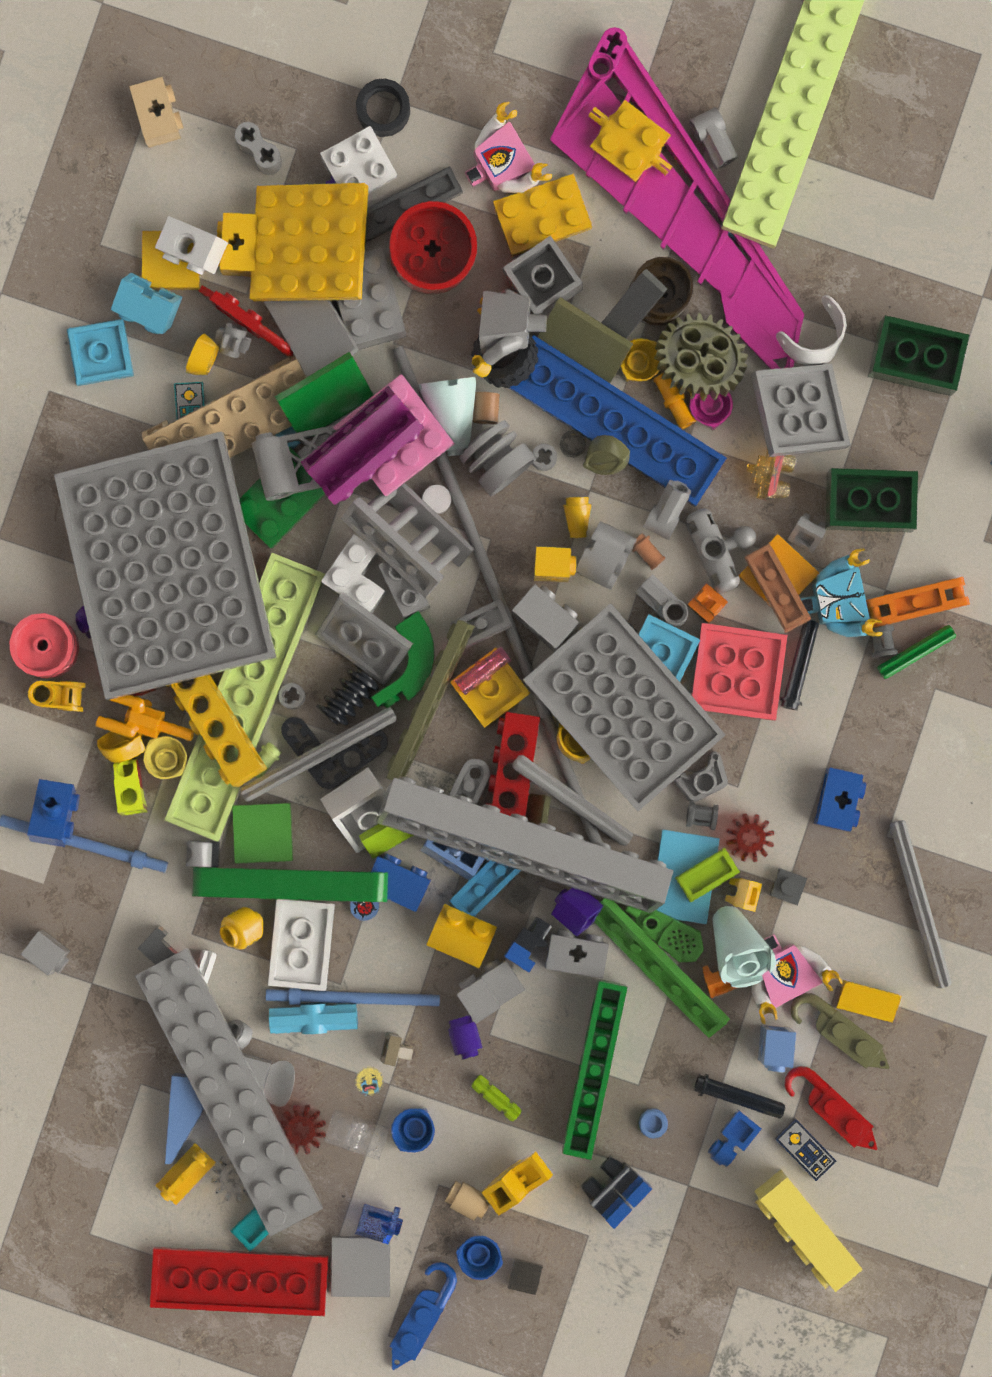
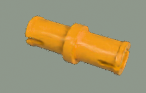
(675, 402)

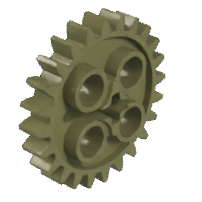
(701, 356)

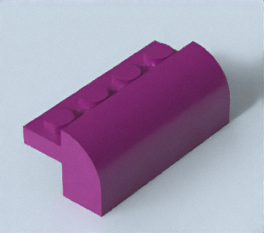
(362, 445)

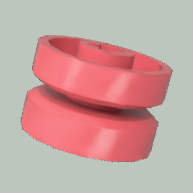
(29, 636)

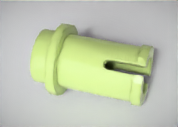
(269, 755)

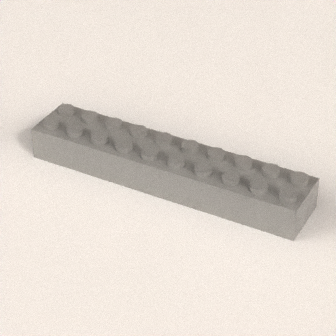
(524, 845)

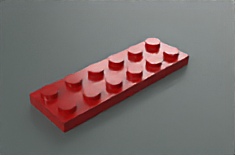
(239, 1281)

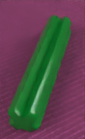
(916, 651)

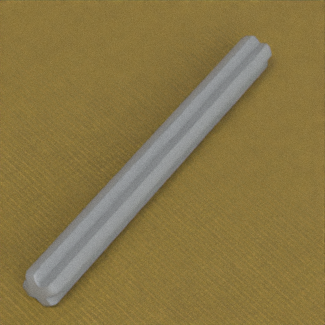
(318, 754)
(920, 904)

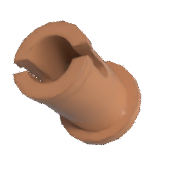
(647, 551)

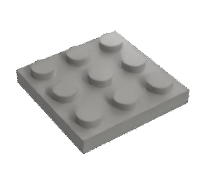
(800, 410)

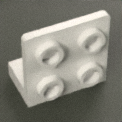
(359, 161)

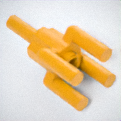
(143, 720)

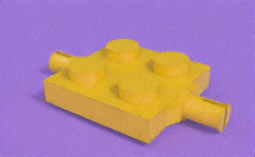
(630, 141)

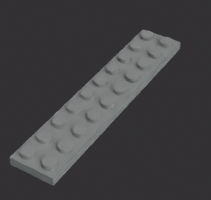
(229, 1092)

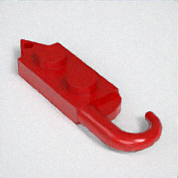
(251, 320)
(834, 1109)

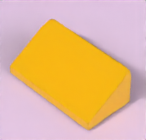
(868, 1001)

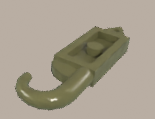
(842, 1032)

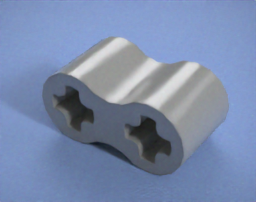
(258, 148)

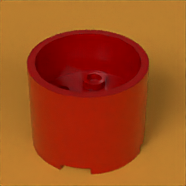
(451, 234)

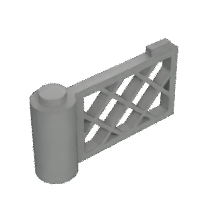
(276, 463)

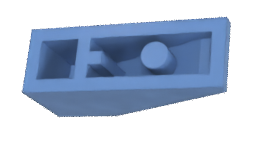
(183, 1115)

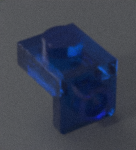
(379, 1223)

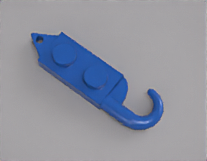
(422, 1317)

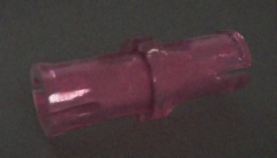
(482, 670)

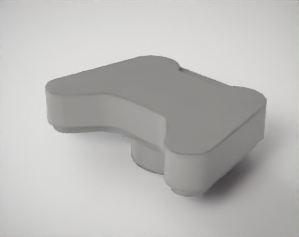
(705, 781)

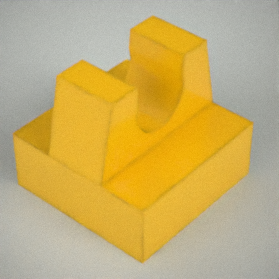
(746, 894)

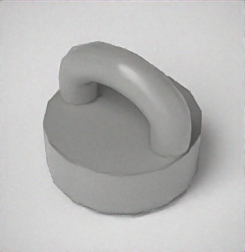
(241, 1032)

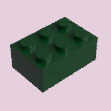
(918, 355)
(871, 500)

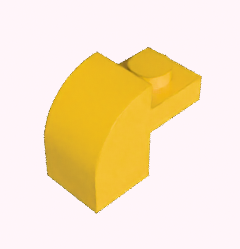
(516, 1183)

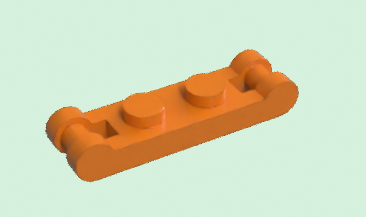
(918, 602)

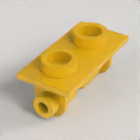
(185, 1174)

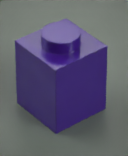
(576, 910)

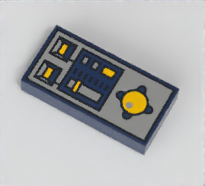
(805, 1149)

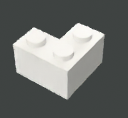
(348, 574)

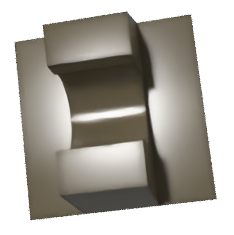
(394, 1049)

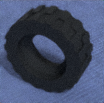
(516, 371)

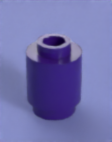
(464, 1037)

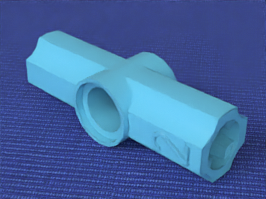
(313, 1018)

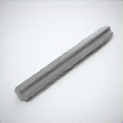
(572, 800)

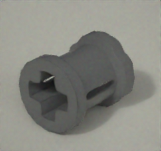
(889, 649)
(702, 815)

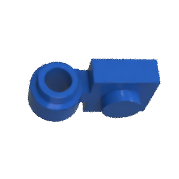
(739, 1132)

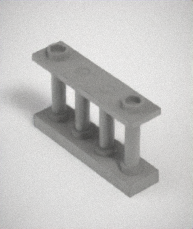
(395, 549)

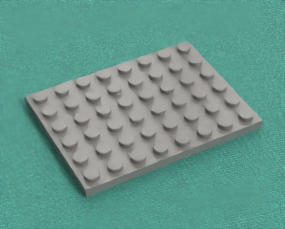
(164, 566)

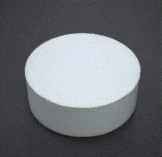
(437, 498)

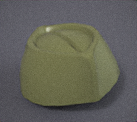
(606, 455)

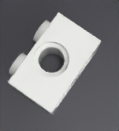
(179, 235)

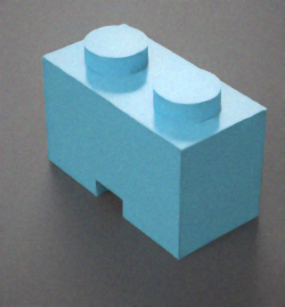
(145, 305)

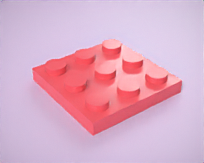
(739, 671)

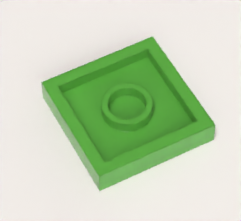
(262, 833)

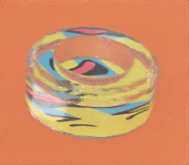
(369, 1081)

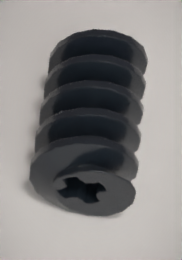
(348, 696)

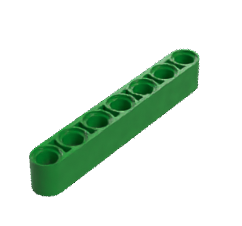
(290, 884)

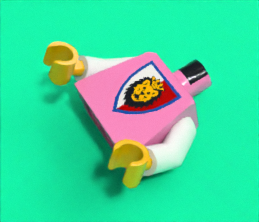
(504, 158)
(794, 974)

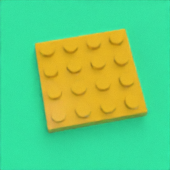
(309, 242)

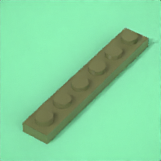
(434, 690)

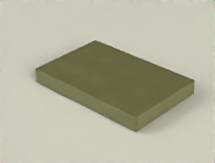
(585, 340)

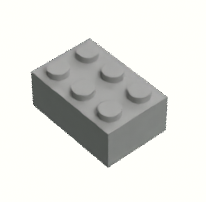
(376, 316)

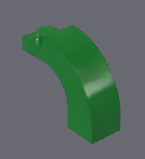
(419, 666)

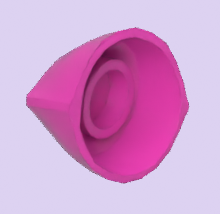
(711, 412)

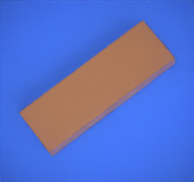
(777, 588)

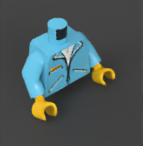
(841, 598)

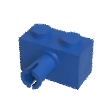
(52, 813)

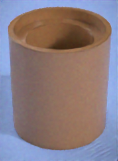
(486, 408)

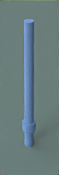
(137, 858)
(296, 996)

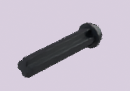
(800, 666)
(738, 1096)

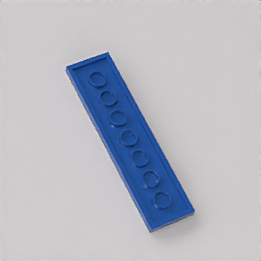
(599, 408)

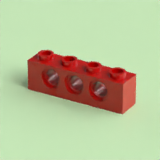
(527, 728)

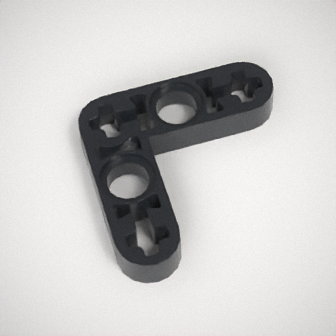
(316, 771)

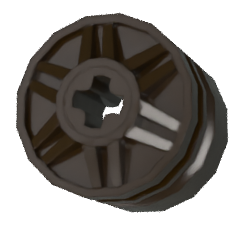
(678, 294)

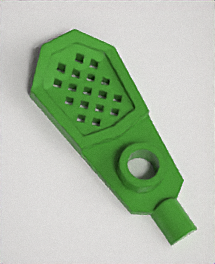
(664, 929)

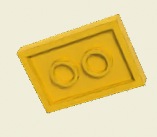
(542, 212)

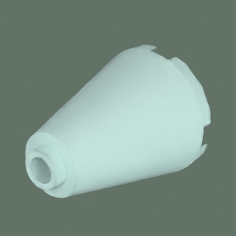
(453, 408)
(740, 949)

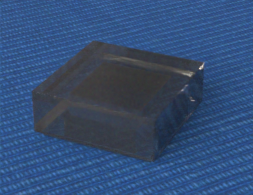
(525, 1276)

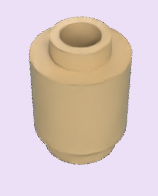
(467, 1200)

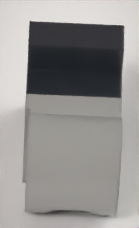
(203, 854)

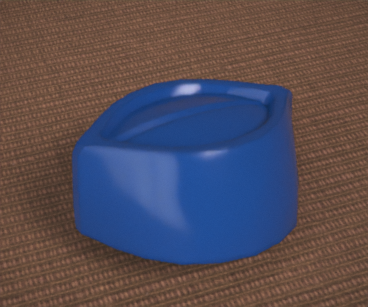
(413, 1130)
(479, 1257)

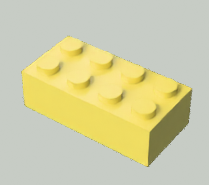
(804, 1226)

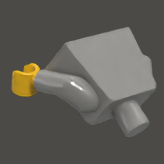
(504, 327)

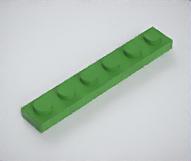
(660, 968)

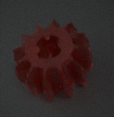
(753, 846)
(307, 1120)

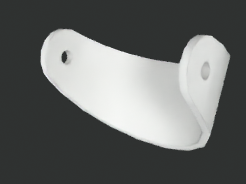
(821, 356)

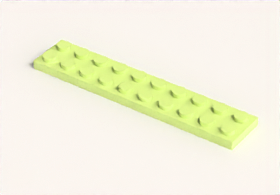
(791, 119)
(202, 796)

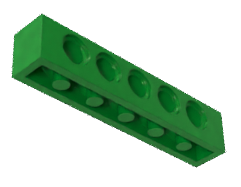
(594, 1069)

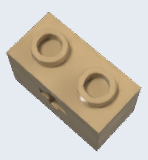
(146, 98)

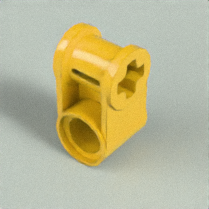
(59, 695)

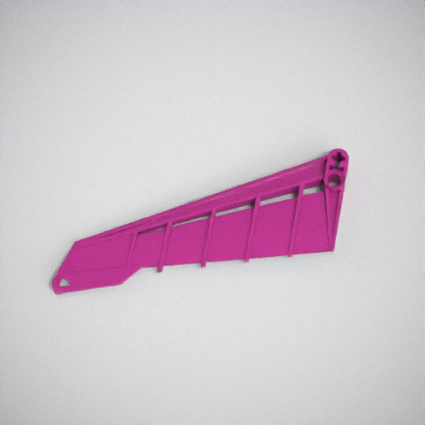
(750, 292)

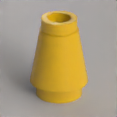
(577, 516)

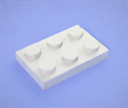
(301, 944)

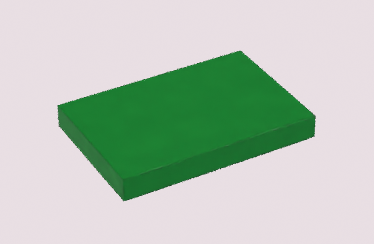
(325, 395)

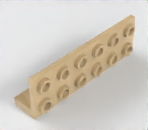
(238, 414)

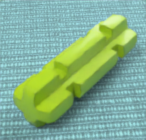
(496, 1098)

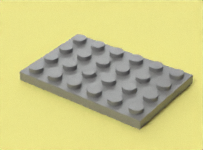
(624, 707)

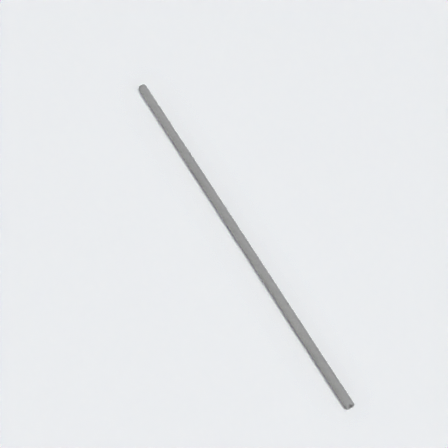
(496, 594)

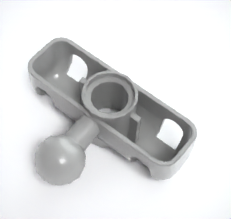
(709, 534)

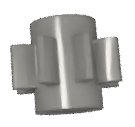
(232, 340)

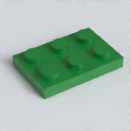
(276, 518)

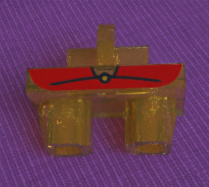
(767, 475)

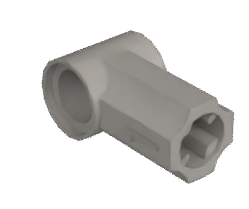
(710, 130)
(666, 513)
(661, 599)

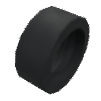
(374, 87)

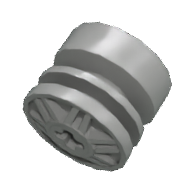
(497, 458)

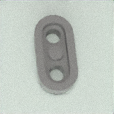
(471, 787)

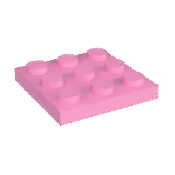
(415, 455)

